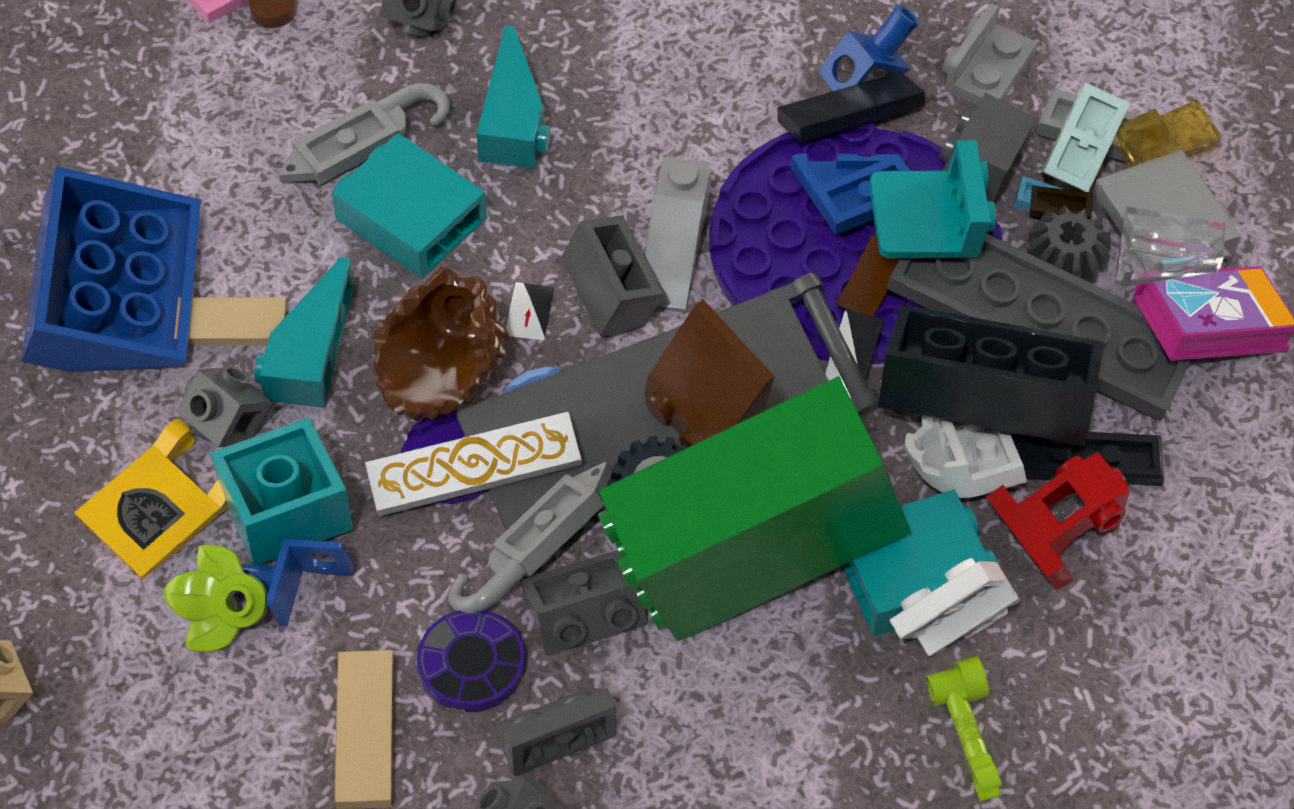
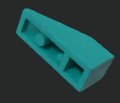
(512, 114)
(307, 342)

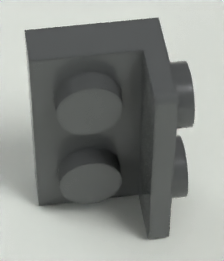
(582, 603)
(557, 729)

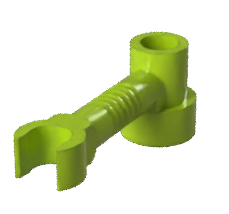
(958, 689)

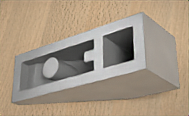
(677, 228)

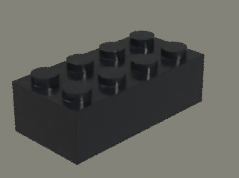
(991, 375)

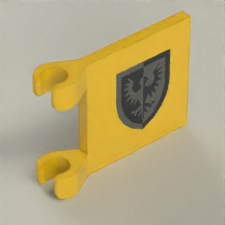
(153, 505)

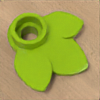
(208, 599)

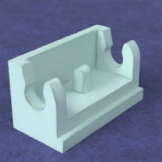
(1085, 137)

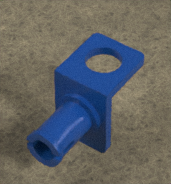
(872, 50)
(284, 577)

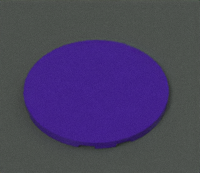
(772, 232)

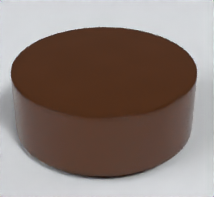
(272, 12)

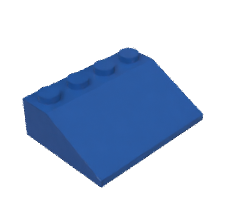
(111, 275)

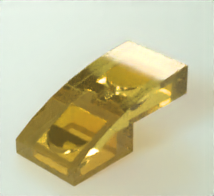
(1155, 135)

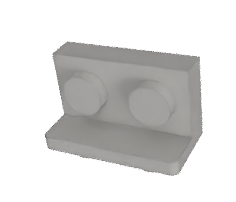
(987, 59)

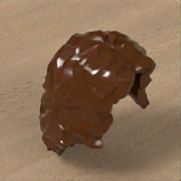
(438, 345)

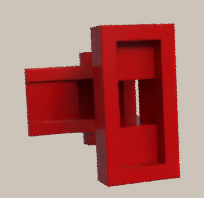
(1040, 532)

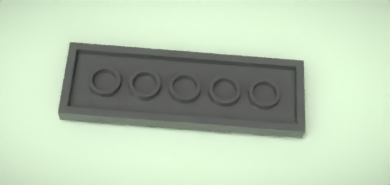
(1031, 293)

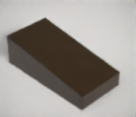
(1054, 199)

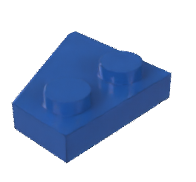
(842, 186)

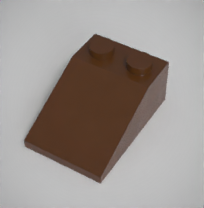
(706, 379)

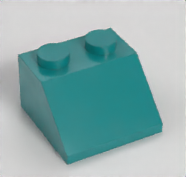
(282, 489)

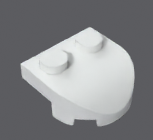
(964, 457)
(962, 607)

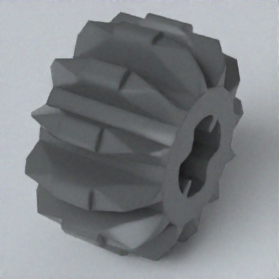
(1071, 243)

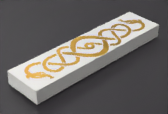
(473, 463)

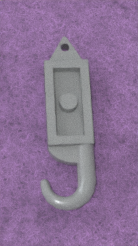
(356, 134)
(535, 537)

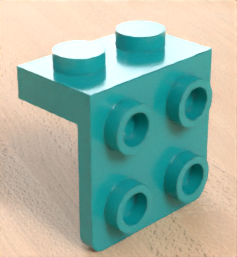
(934, 210)

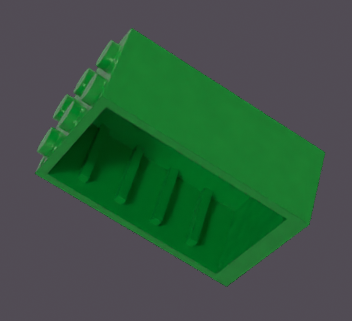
(752, 511)

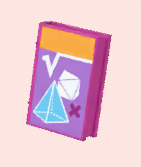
(1217, 314)

